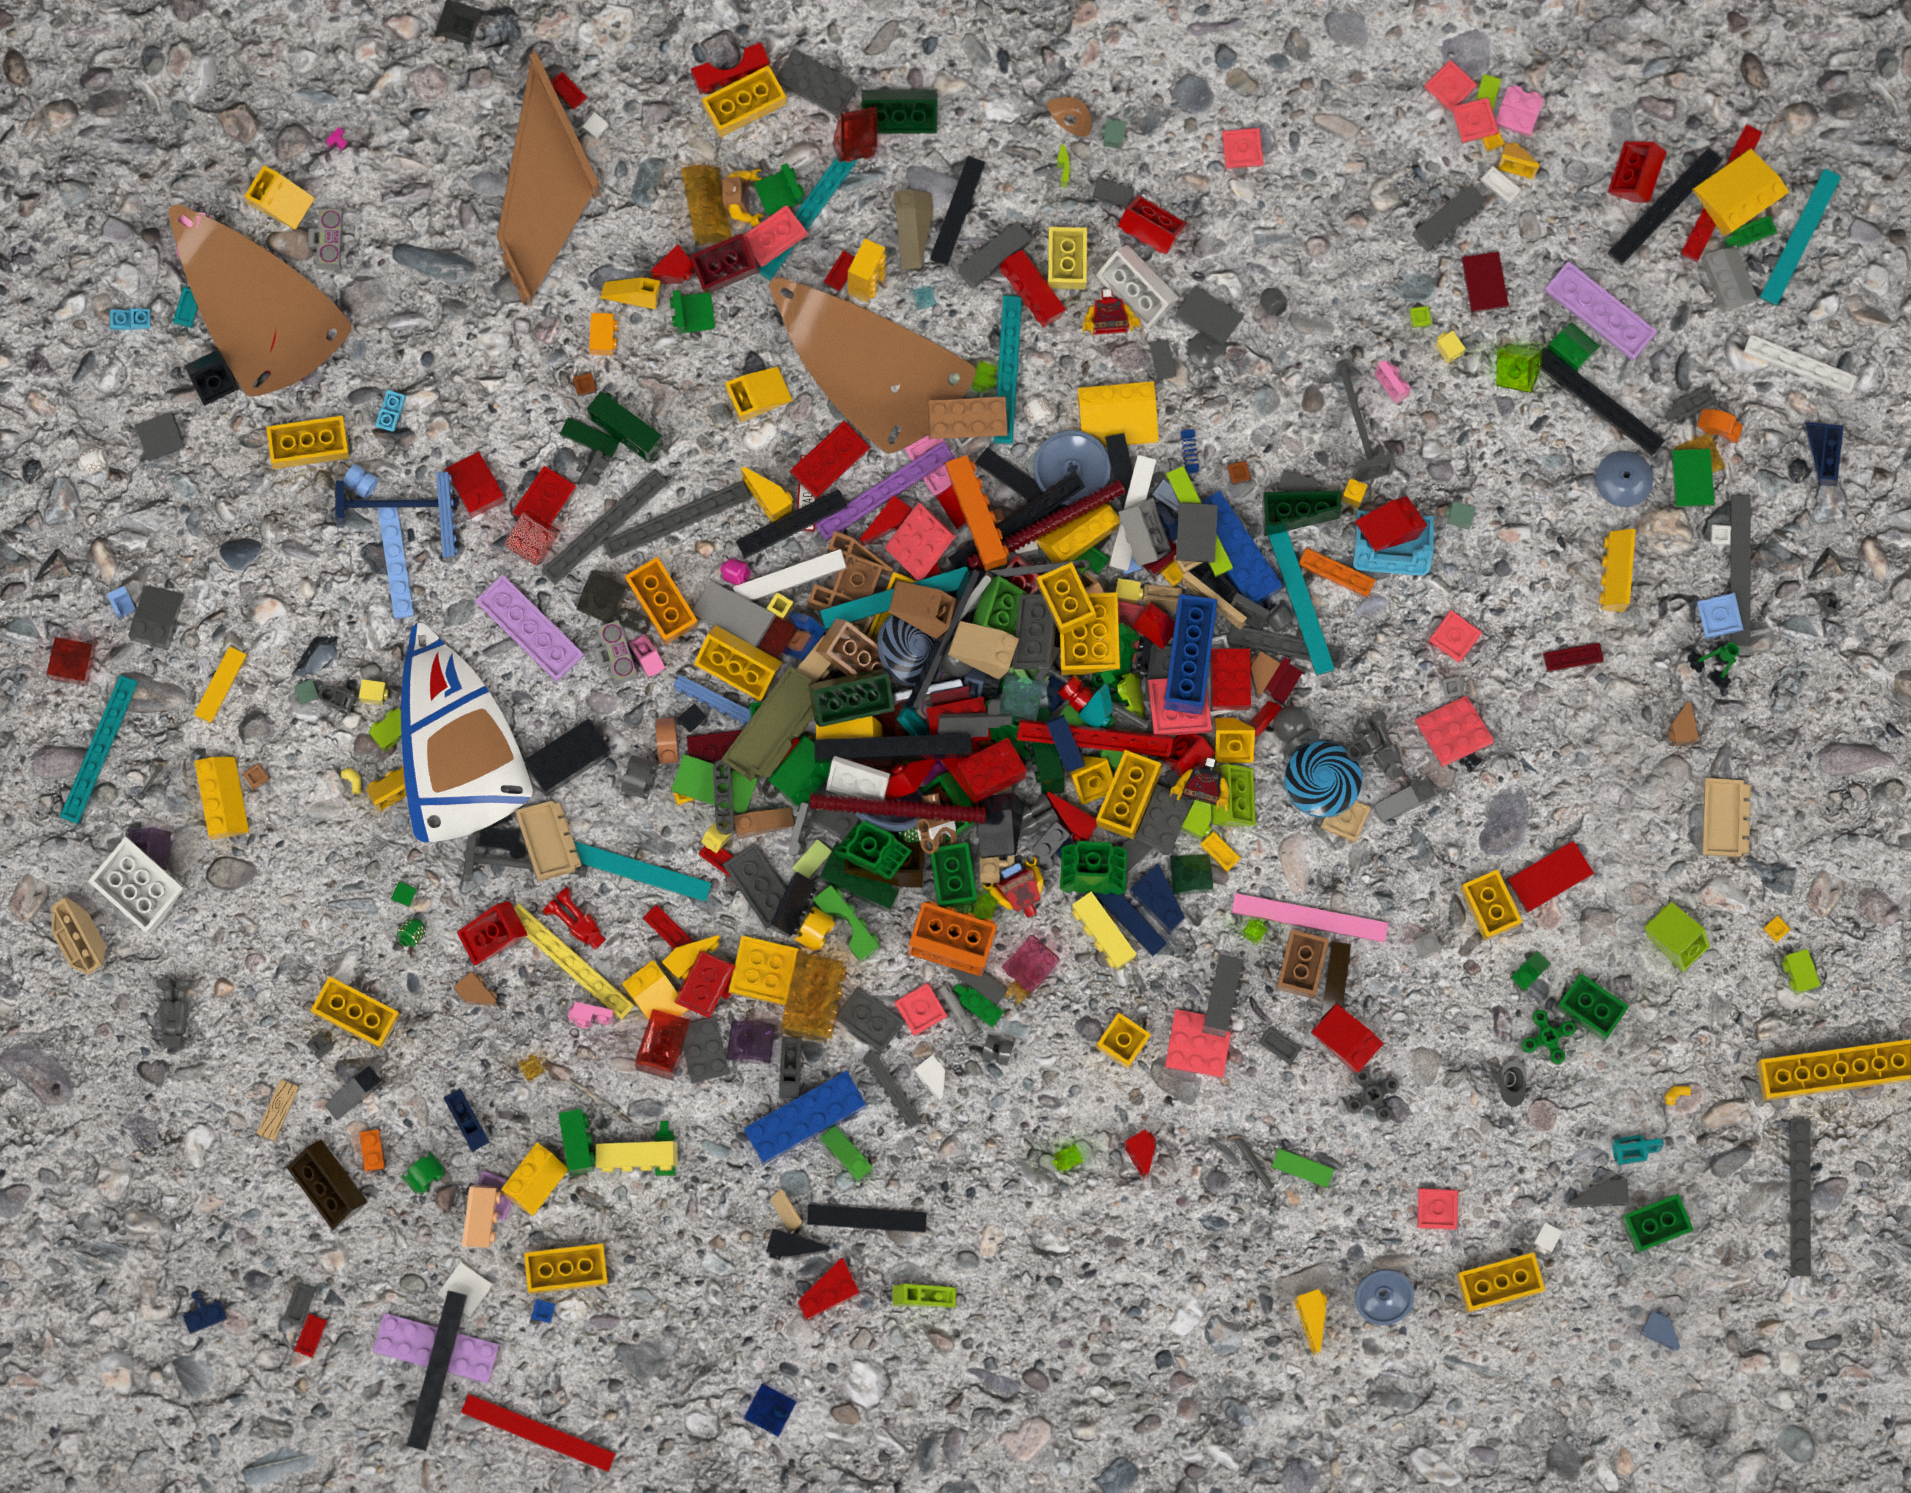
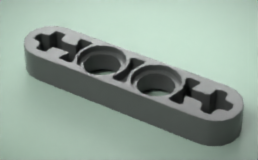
(723, 797)

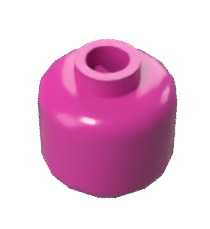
(735, 571)

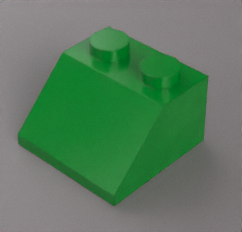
(1573, 347)

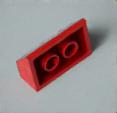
(1637, 171)
(1151, 224)
(973, 705)

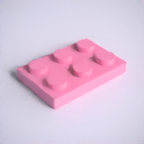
(938, 480)

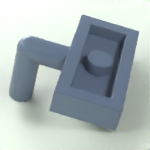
(1166, 494)

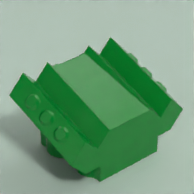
(1127, 651)
(873, 850)
(1093, 868)

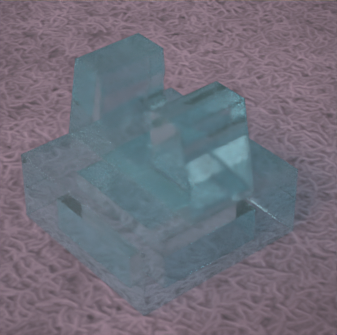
(924, 298)

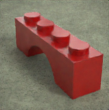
(710, 78)

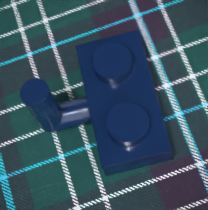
(1168, 521)
(204, 1315)

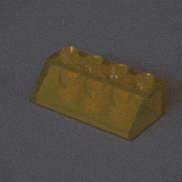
(705, 204)

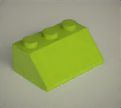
(1241, 797)

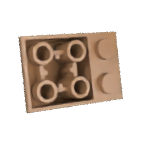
(923, 607)

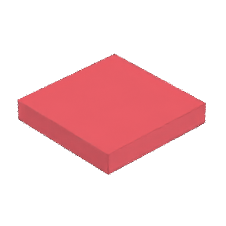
(1450, 85)
(1475, 120)
(1242, 148)
(1455, 636)
(920, 1009)
(1437, 1209)

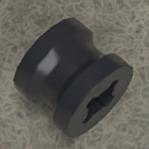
(1471, 761)

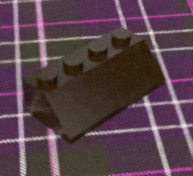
(326, 1184)

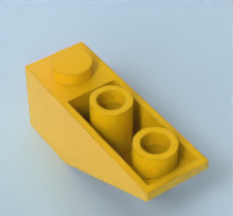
(633, 291)
(682, 958)

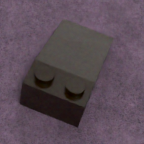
(908, 875)

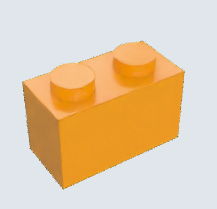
(602, 334)

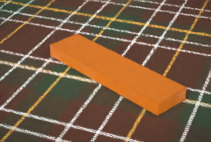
(1336, 572)

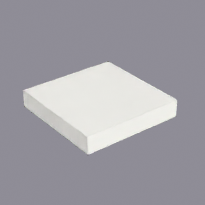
(469, 1283)

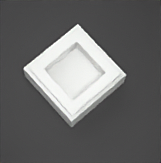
(595, 126)
(1721, 535)

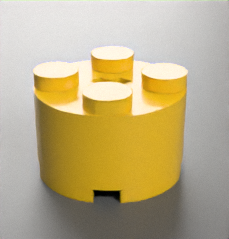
(814, 929)

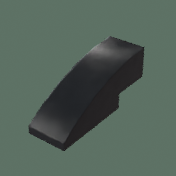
(1218, 584)

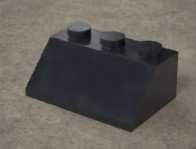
(793, 905)

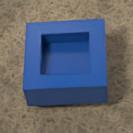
(543, 1311)

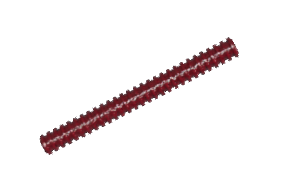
(1056, 520)
(897, 808)

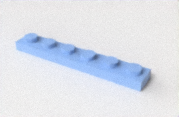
(395, 563)

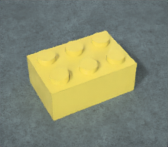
(1067, 258)

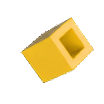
(1354, 493)

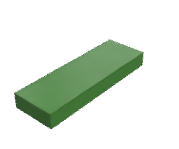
(1302, 1168)

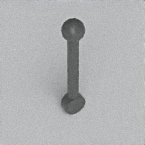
(159, 769)

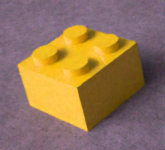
(1123, 1041)

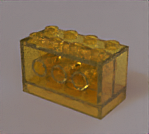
(800, 1000)

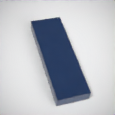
(1065, 743)

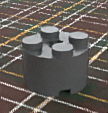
(639, 777)

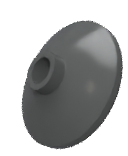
(1203, 358)

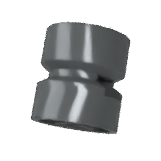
(1004, 1052)

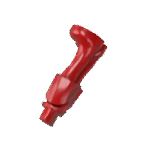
(584, 929)

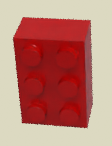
(1230, 679)
(991, 770)

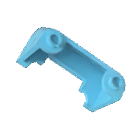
(1406, 558)

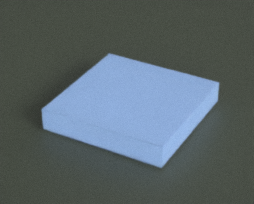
(1720, 616)

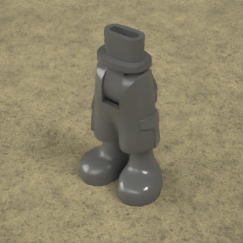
(1029, 824)
(172, 1013)

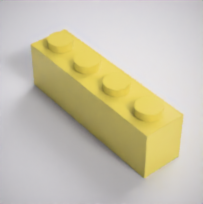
(1104, 931)
(637, 1155)

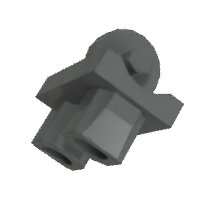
(595, 460)

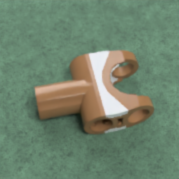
(935, 830)

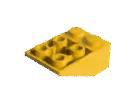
(278, 197)
(757, 393)

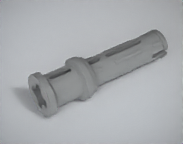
(963, 1020)

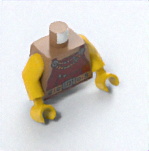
(736, 195)

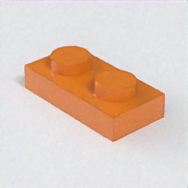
(371, 1150)

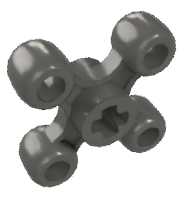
(1365, 1099)

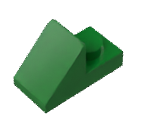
(1530, 971)

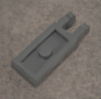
(801, 829)

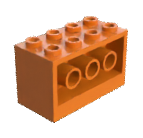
(948, 950)

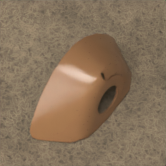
(1064, 106)

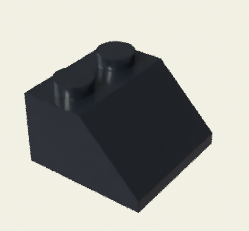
(211, 377)

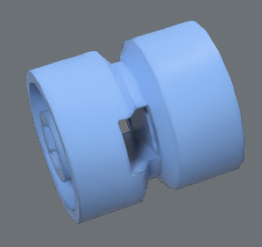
(359, 480)

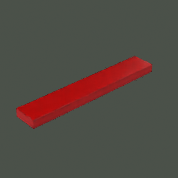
(672, 934)

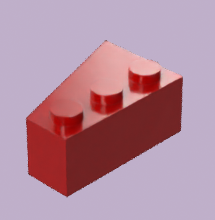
(829, 1291)

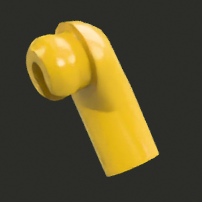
(1676, 1091)

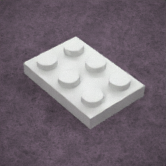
(856, 780)

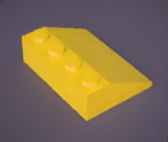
(1740, 191)
(1119, 410)
(1095, 644)

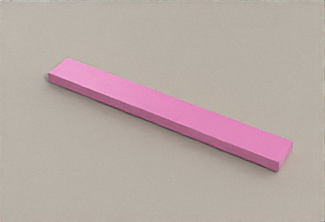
(1309, 917)

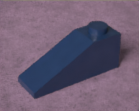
(466, 1120)

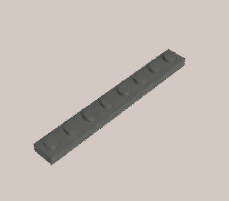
(1800, 1197)

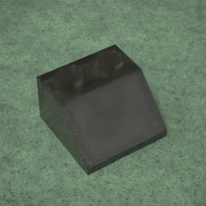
(601, 597)

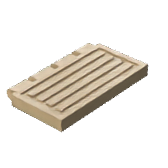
(1724, 816)
(546, 841)

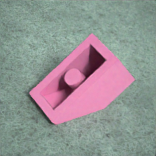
(646, 655)

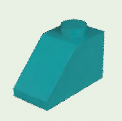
(1098, 709)

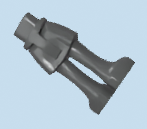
(1388, 757)

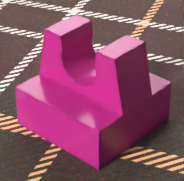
(336, 139)

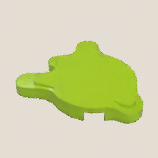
(1130, 690)

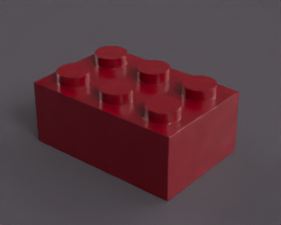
(725, 263)

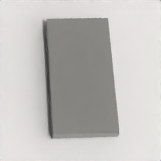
(733, 613)

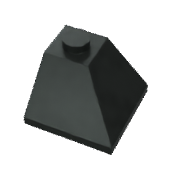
(458, 22)

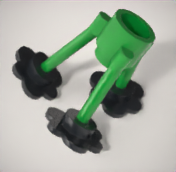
(1724, 654)

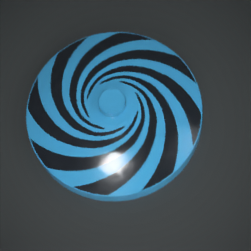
(1322, 779)

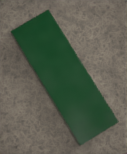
(589, 437)

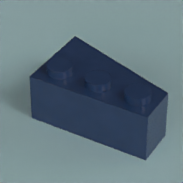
(1825, 450)
(1158, 899)

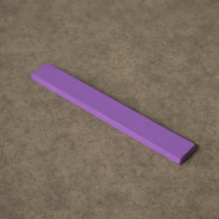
(885, 490)

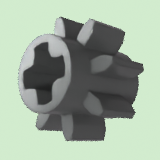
(1830, 610)

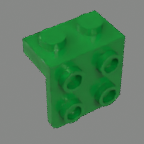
(779, 190)
(692, 312)

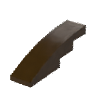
(1336, 976)

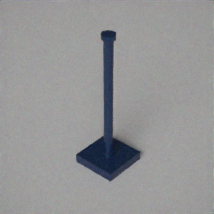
(343, 504)

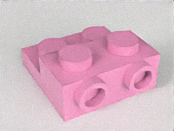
(1519, 110)
(1390, 380)
(584, 1015)

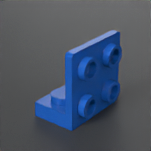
(807, 624)

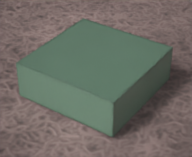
(306, 692)

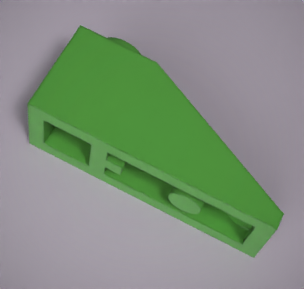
(846, 1154)

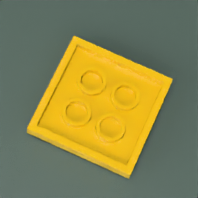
(763, 970)

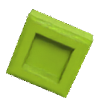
(1420, 317)

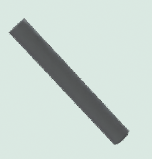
(1254, 1164)

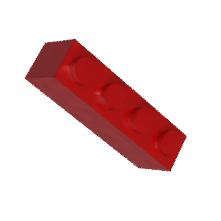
(1032, 288)

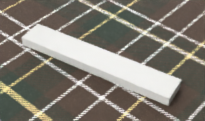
(1800, 364)
(1137, 493)
(792, 576)

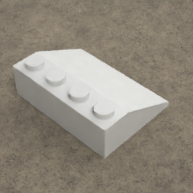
(137, 885)

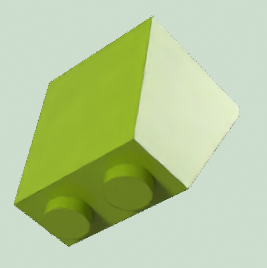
(1677, 936)

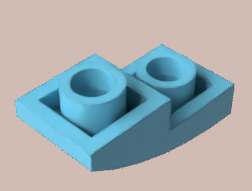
(129, 319)
(390, 410)

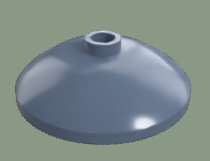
(1622, 490)
(1385, 1307)

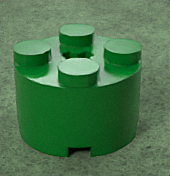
(423, 1173)

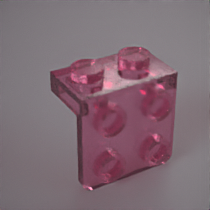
(1031, 964)

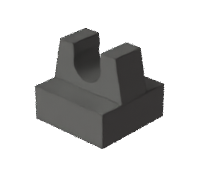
(320, 1046)

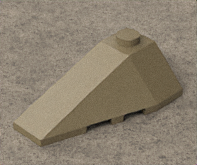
(913, 223)

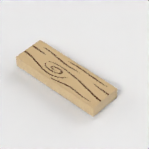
(277, 1110)

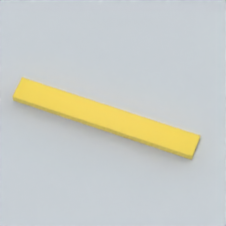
(573, 964)

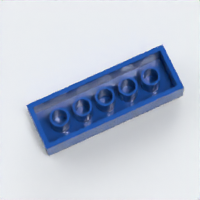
(1250, 570)
(1190, 654)
(804, 1118)

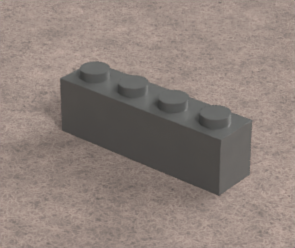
(1450, 218)
(988, 259)
(1222, 996)

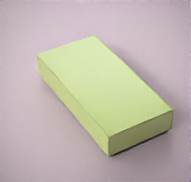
(812, 859)

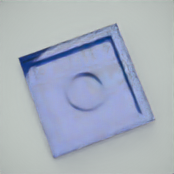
(770, 1410)

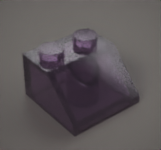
(152, 842)
(751, 1042)

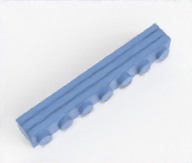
(446, 514)
(712, 699)

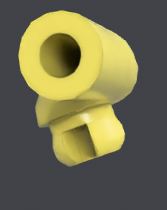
(354, 778)

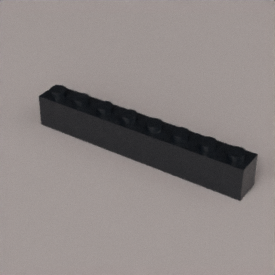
(893, 748)

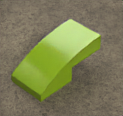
(1063, 163)

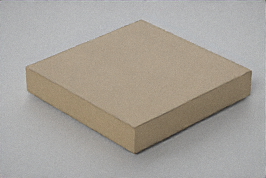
(1348, 824)

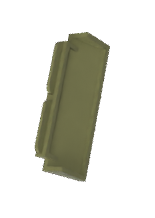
(772, 727)

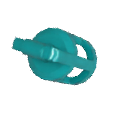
(1640, 1147)

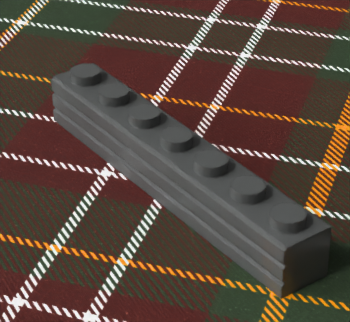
(891, 1090)

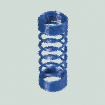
(1187, 434)

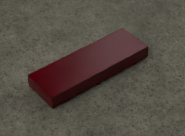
(1573, 657)

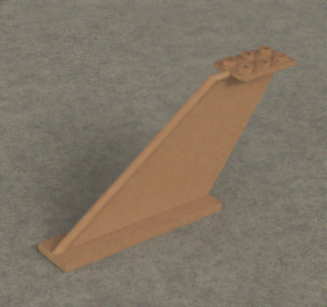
(545, 185)

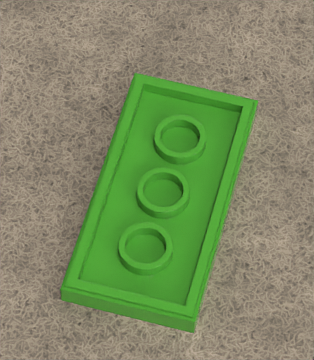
(696, 782)

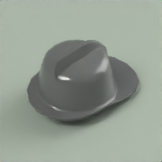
(1512, 1082)

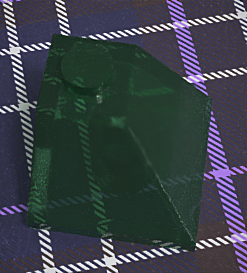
(1191, 874)

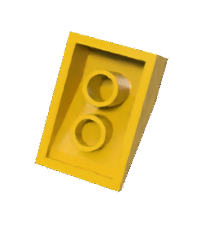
(768, 495)
(652, 990)
(1312, 1310)

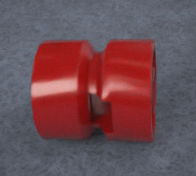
(1075, 693)

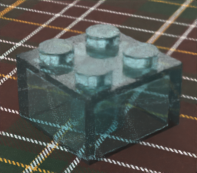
(1021, 698)

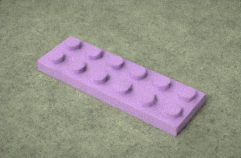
(1600, 311)
(529, 628)
(414, 1344)

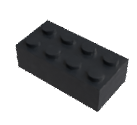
(567, 757)

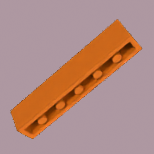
(976, 512)

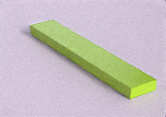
(1186, 493)

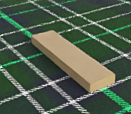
(1223, 607)

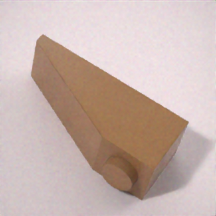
(763, 822)

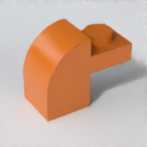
(1720, 423)

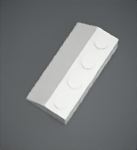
(1137, 286)

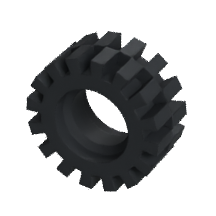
(990, 686)

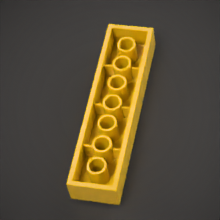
(1835, 1070)

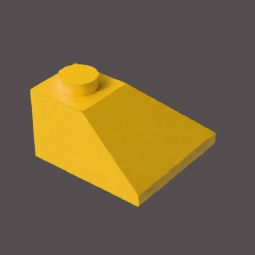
(1518, 161)
(1233, 741)
(1092, 779)

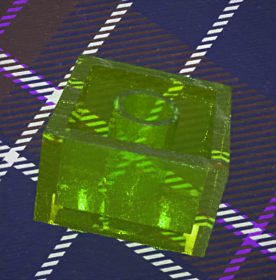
(1518, 367)

